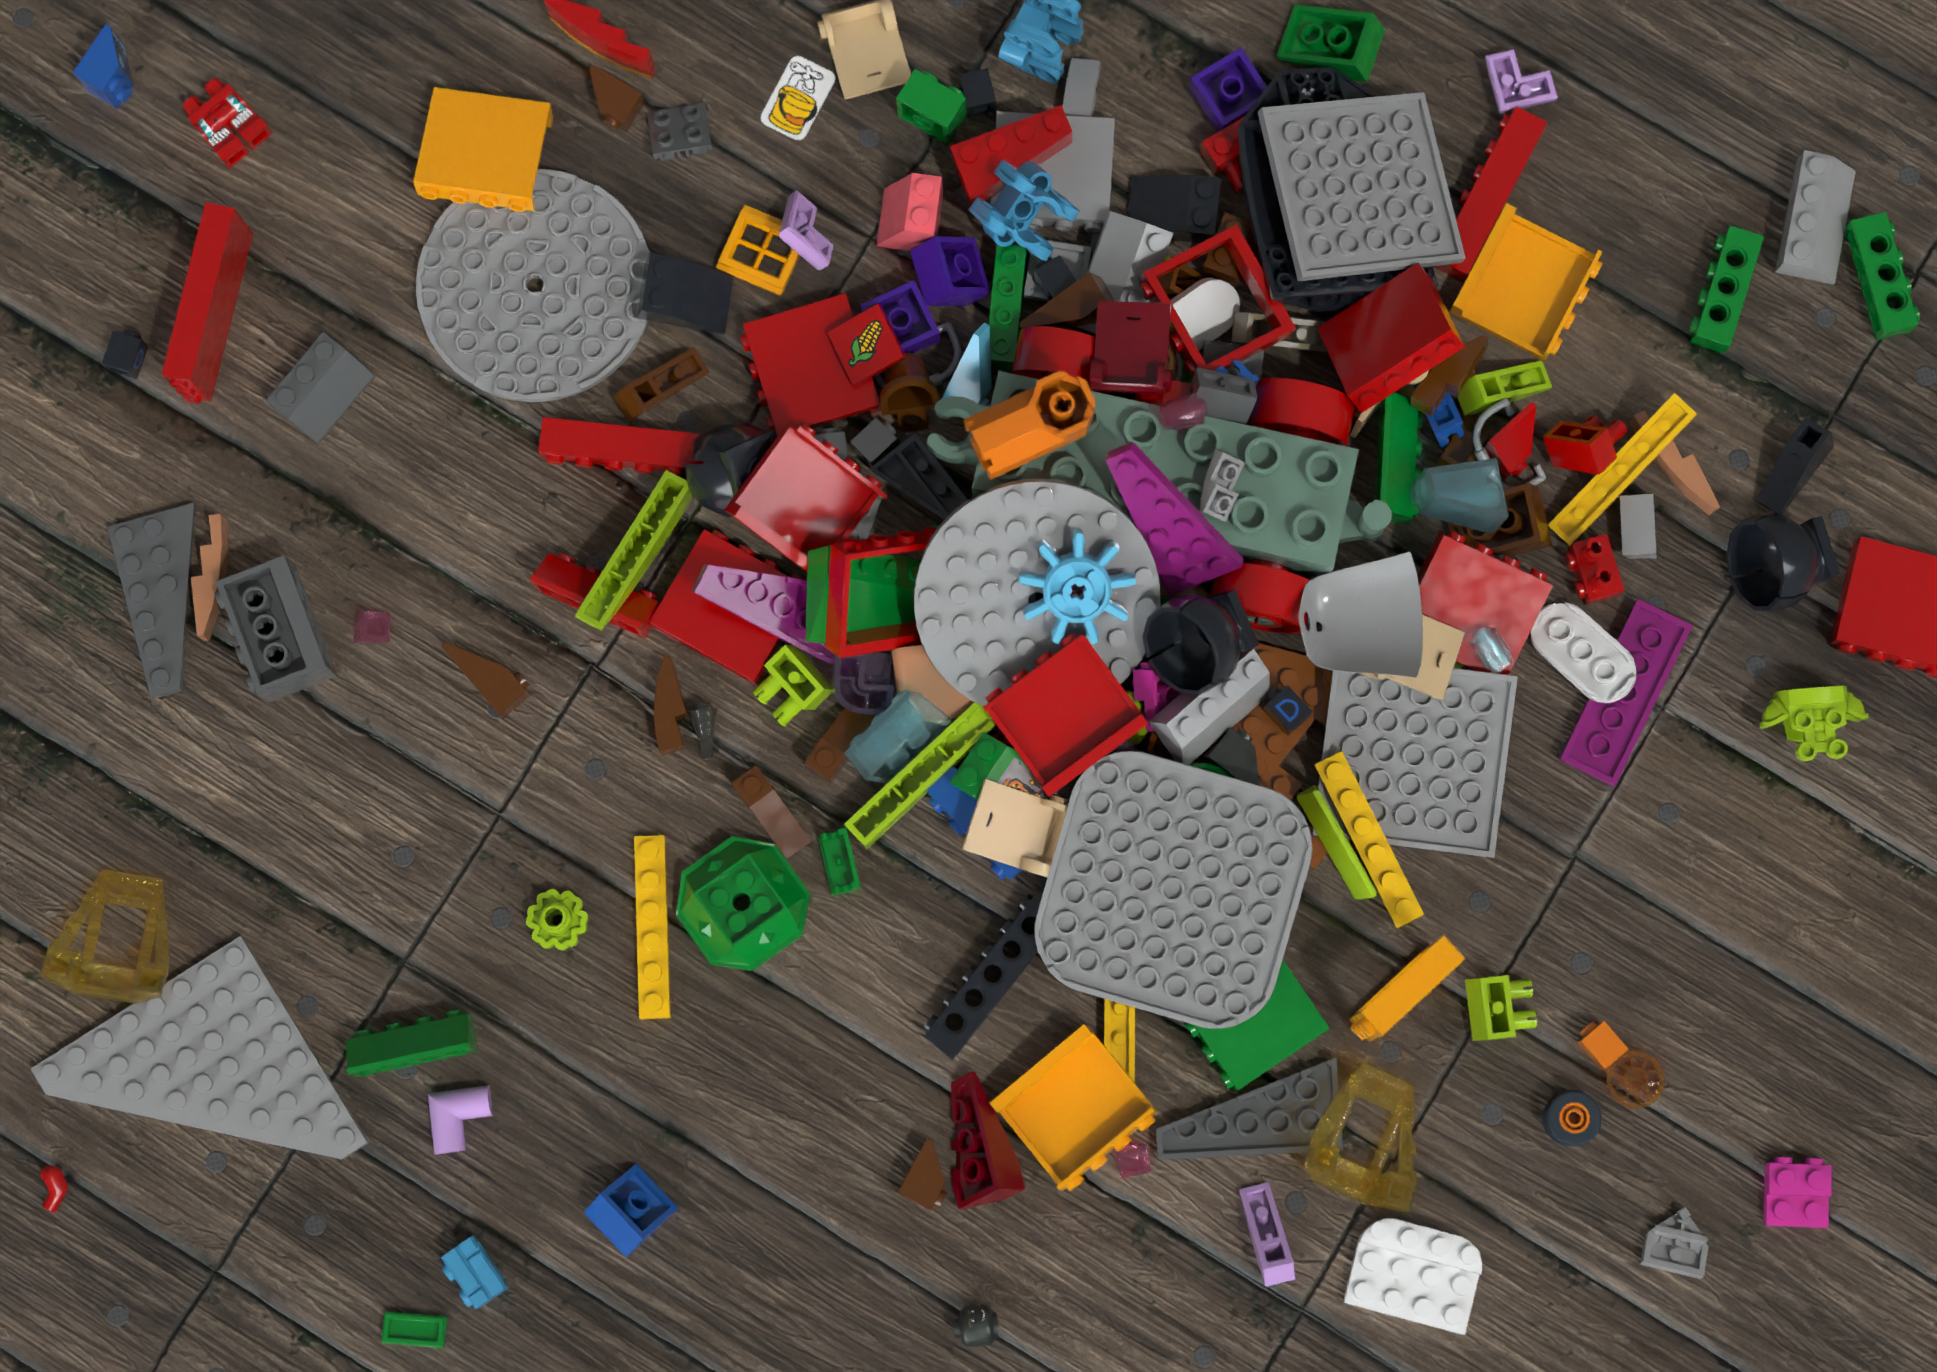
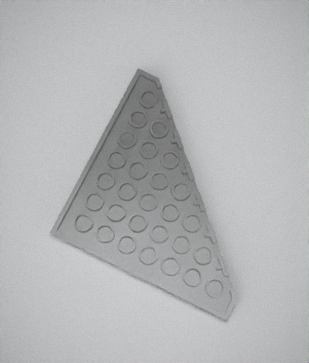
(211, 1058)

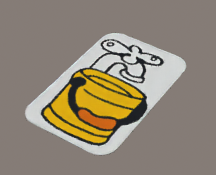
(797, 98)

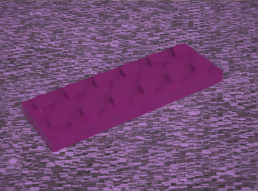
(1610, 730)

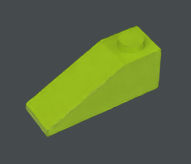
(1509, 383)

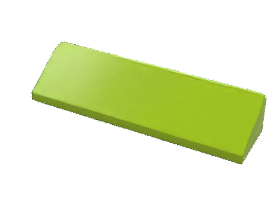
(1336, 843)

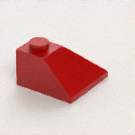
(1514, 443)

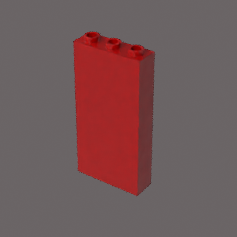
(207, 303)

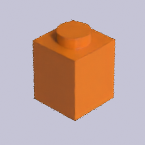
(1601, 1044)

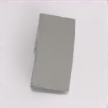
(1081, 87)
(1220, 479)

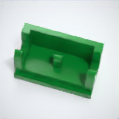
(839, 862)

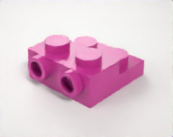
(1152, 691)
(1797, 1193)

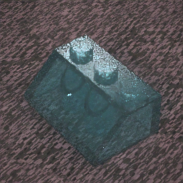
(897, 736)

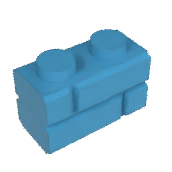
(474, 1273)

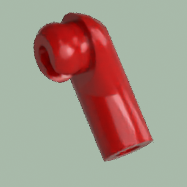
(56, 1186)

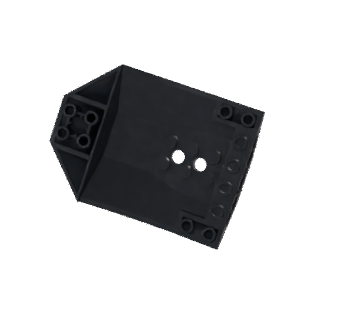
(1263, 206)

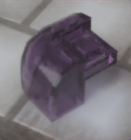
(863, 682)

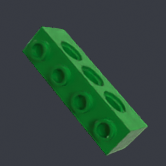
(1745, 248)
(1006, 304)
(1884, 320)

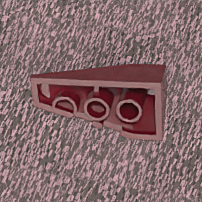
(984, 1157)

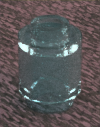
(1491, 649)

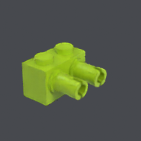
(799, 677)
(1492, 1008)

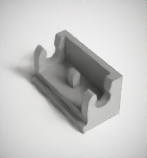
(1638, 526)

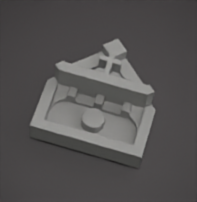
(1676, 1246)

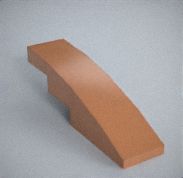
(1683, 473)
(214, 568)

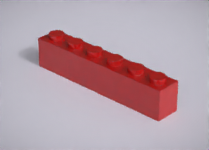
(1494, 185)
(615, 446)

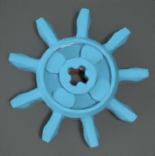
(1083, 571)

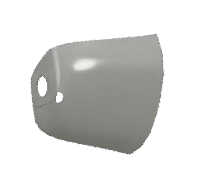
(1355, 608)

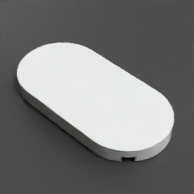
(1207, 309)
(1583, 652)

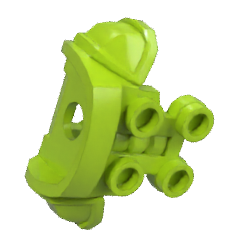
(1813, 717)

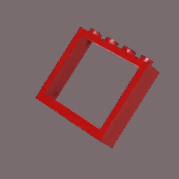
(1254, 278)
(875, 639)

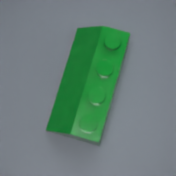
(1397, 456)
(410, 1045)

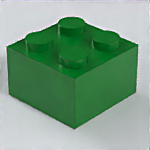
(931, 106)

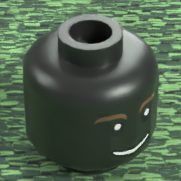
(977, 1326)

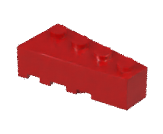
(1023, 141)

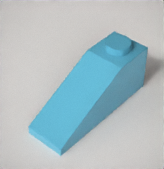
(973, 372)

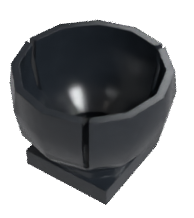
(729, 457)
(1789, 557)
(1204, 639)

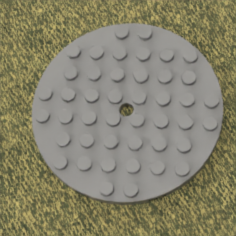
(522, 340)
(971, 592)

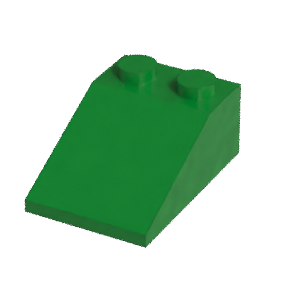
(1332, 39)

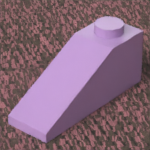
(1267, 1234)

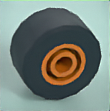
(1560, 1119)

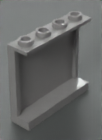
(1077, 172)

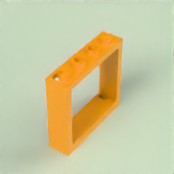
(1405, 990)

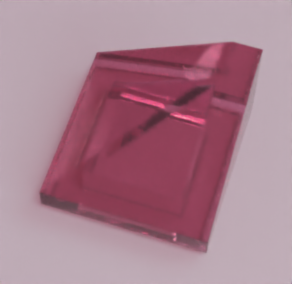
(372, 627)
(1132, 1160)

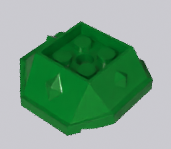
(750, 936)

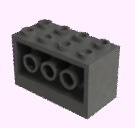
(293, 623)

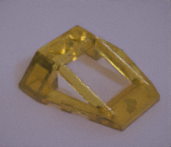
(109, 982)
(1349, 1179)

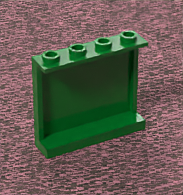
(1266, 1038)

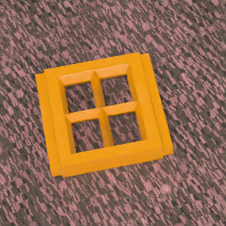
(751, 273)

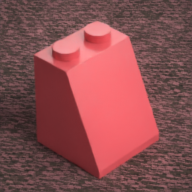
(910, 212)

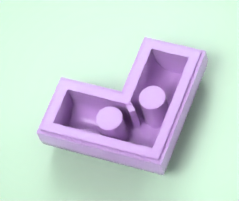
(1512, 89)
(799, 232)
(450, 1109)

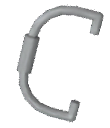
(939, 378)
(1481, 453)

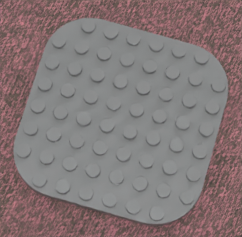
(1173, 889)

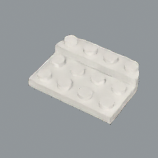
(1415, 1274)

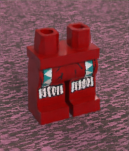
(219, 114)

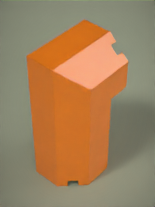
(1031, 423)

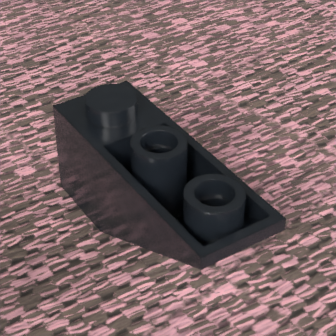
(1795, 466)

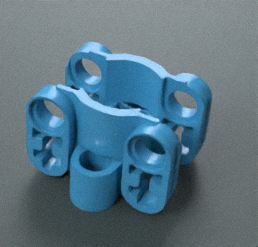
(1029, 37)
(1010, 221)

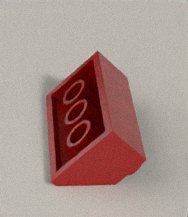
(571, 584)

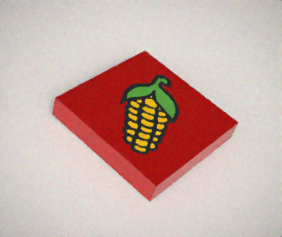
(866, 344)

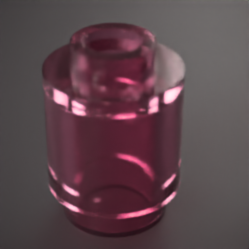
(1183, 412)

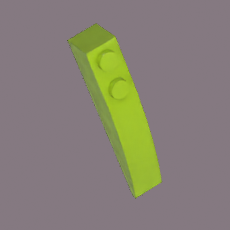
(636, 550)
(919, 775)

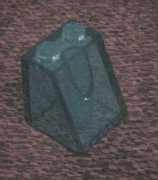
(1462, 494)

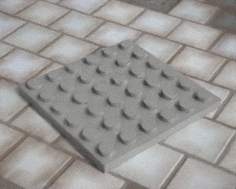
(1361, 186)
(1422, 761)

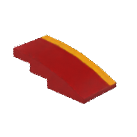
(606, 41)

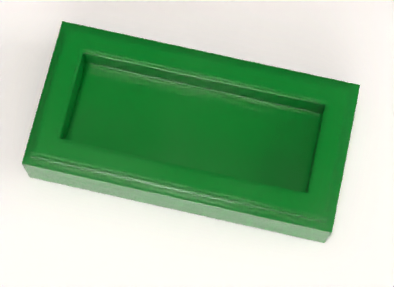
(414, 1329)

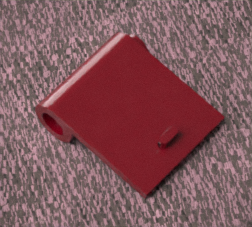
(1133, 350)

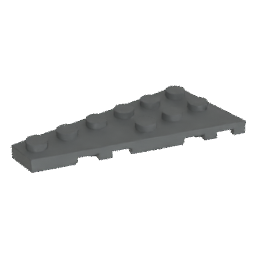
(156, 582)
(1261, 1122)

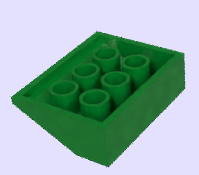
(878, 592)

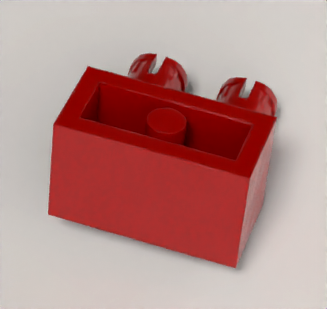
(1222, 154)
(1584, 446)
(1594, 569)

